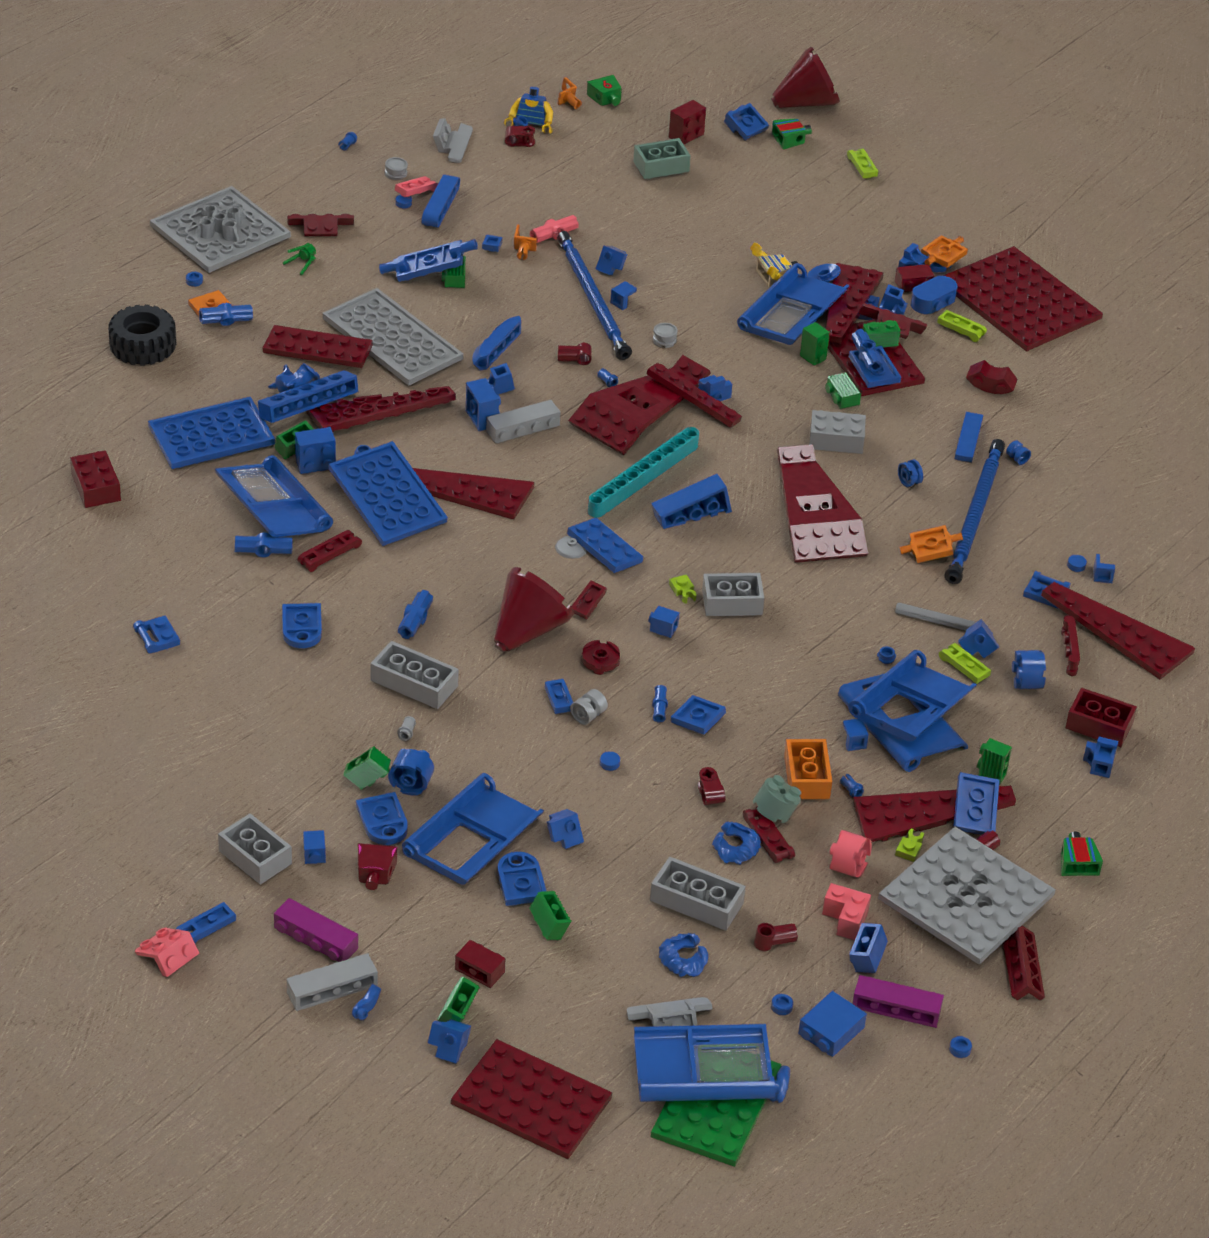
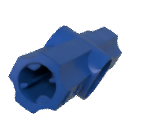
(225, 314)
(867, 351)
(263, 544)
(415, 614)

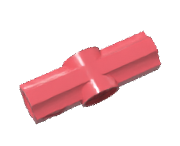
(553, 228)

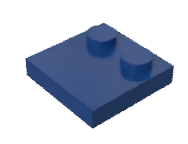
(698, 714)

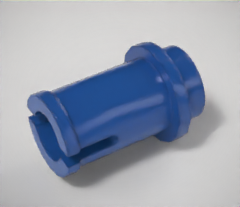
(350, 138)
(608, 378)
(855, 789)

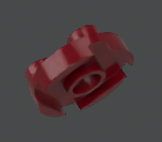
(600, 664)

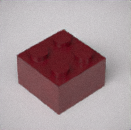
(687, 121)

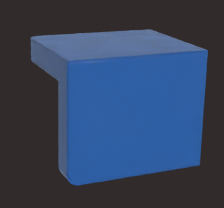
(620, 294)
(1103, 572)
(856, 734)

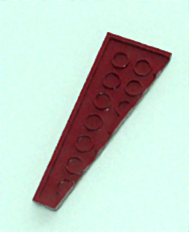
(845, 309)
(375, 407)
(484, 493)
(1139, 642)
(898, 813)

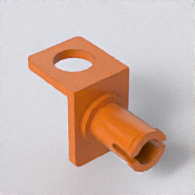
(568, 95)
(524, 244)

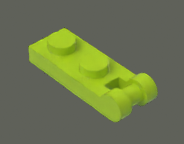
(863, 163)
(962, 325)
(965, 663)

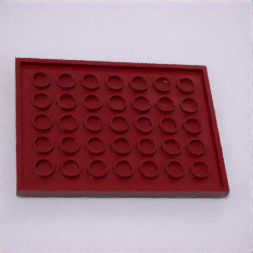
(1022, 298)

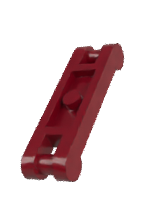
(329, 549)
(1071, 641)
(769, 835)

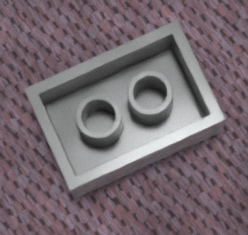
(837, 431)
(733, 594)
(255, 848)

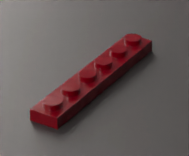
(694, 395)

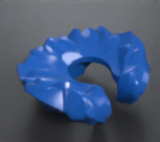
(741, 853)
(670, 957)

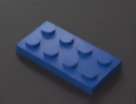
(605, 545)

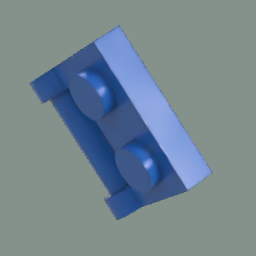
(1034, 588)
(162, 632)

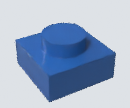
(492, 243)

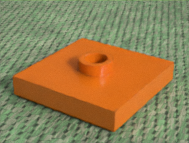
(207, 300)

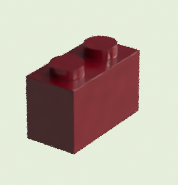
(912, 276)
(480, 963)

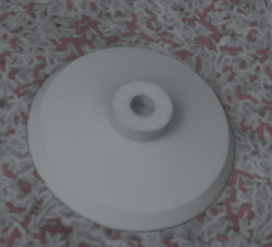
(569, 548)

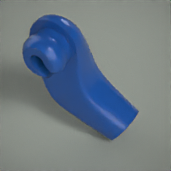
(367, 1003)
(783, 1077)

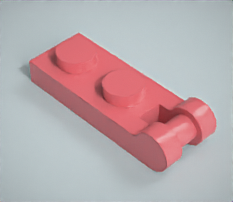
(415, 186)

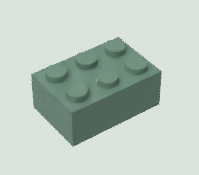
(661, 158)

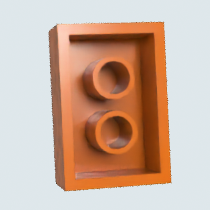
(808, 767)

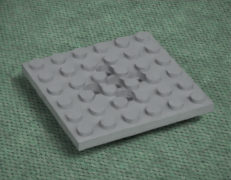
(220, 229)
(966, 895)

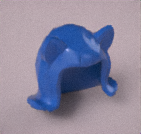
(288, 380)

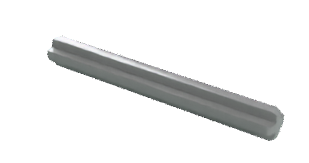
(933, 616)

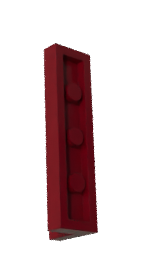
(1023, 964)

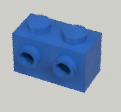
(868, 948)

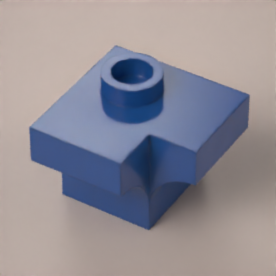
(912, 256)
(611, 259)
(893, 300)
(501, 379)
(716, 387)
(979, 639)
(1101, 756)
(566, 828)
(450, 1039)

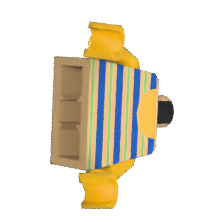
(770, 266)

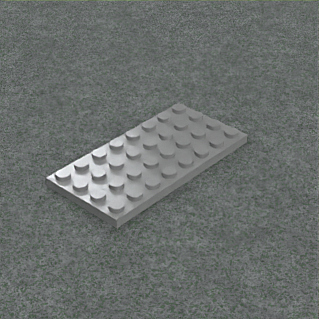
(398, 337)

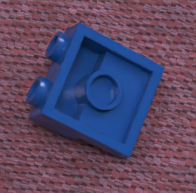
(746, 121)

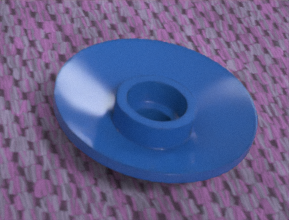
(825, 272)

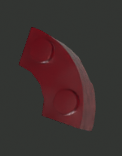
(991, 378)

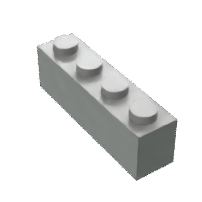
(523, 421)
(332, 982)

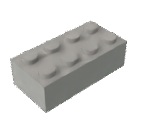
(414, 674)
(697, 893)

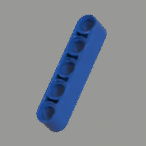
(440, 201)

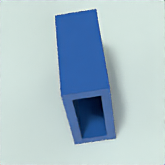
(832, 1023)

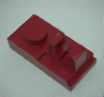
(588, 599)

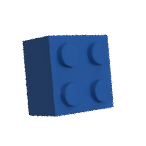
(481, 402)
(315, 450)

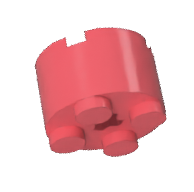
(850, 854)

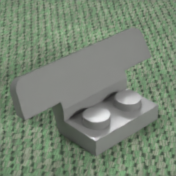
(452, 141)
(671, 1013)

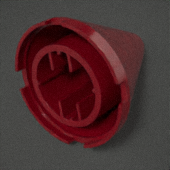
(806, 84)
(528, 610)

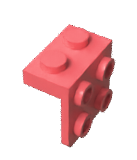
(170, 949)

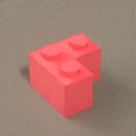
(847, 906)

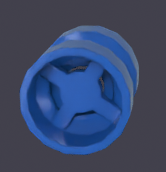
(1018, 452)

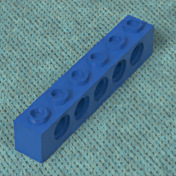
(308, 396)

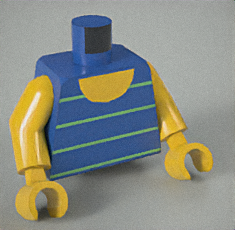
(533, 108)

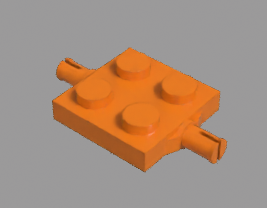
(944, 251)
(931, 543)

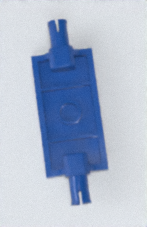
(429, 260)

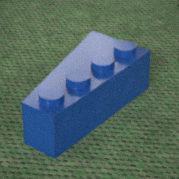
(693, 502)

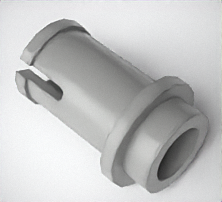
(405, 732)

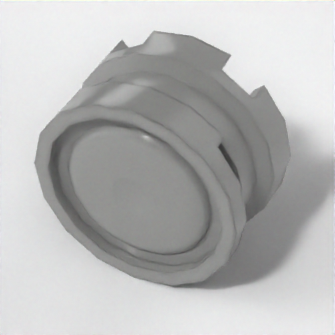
(396, 168)
(665, 335)

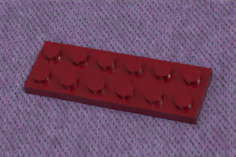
(317, 346)

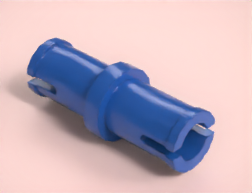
(660, 703)

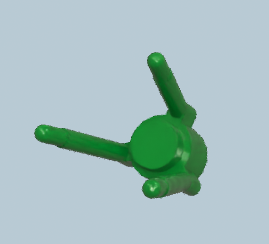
(306, 252)

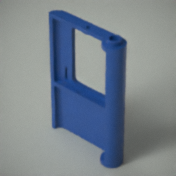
(915, 683)
(935, 739)
(481, 811)

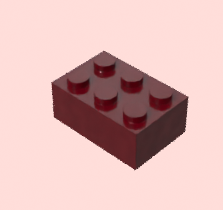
(95, 479)
(1100, 716)

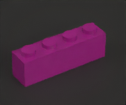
(315, 930)
(898, 1001)

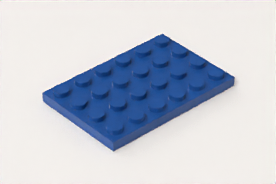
(211, 432)
(387, 493)

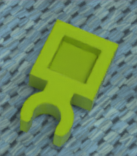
(683, 586)
(910, 847)

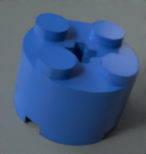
(1029, 669)
(411, 771)

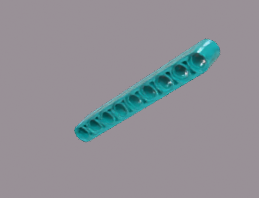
(643, 472)

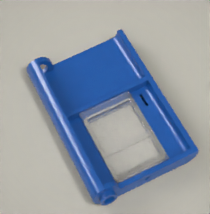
(789, 306)
(276, 498)
(704, 1063)

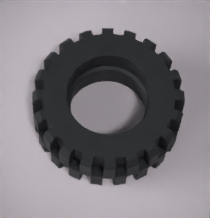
(142, 335)

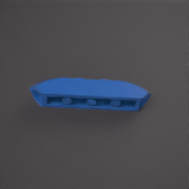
(496, 343)

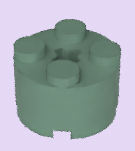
(777, 799)

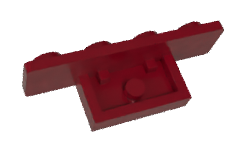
(320, 224)
(905, 324)

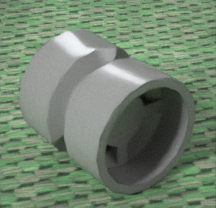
(589, 706)

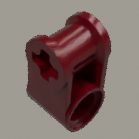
(519, 135)
(710, 787)

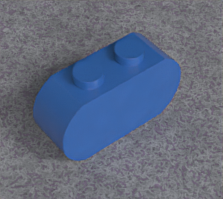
(934, 294)

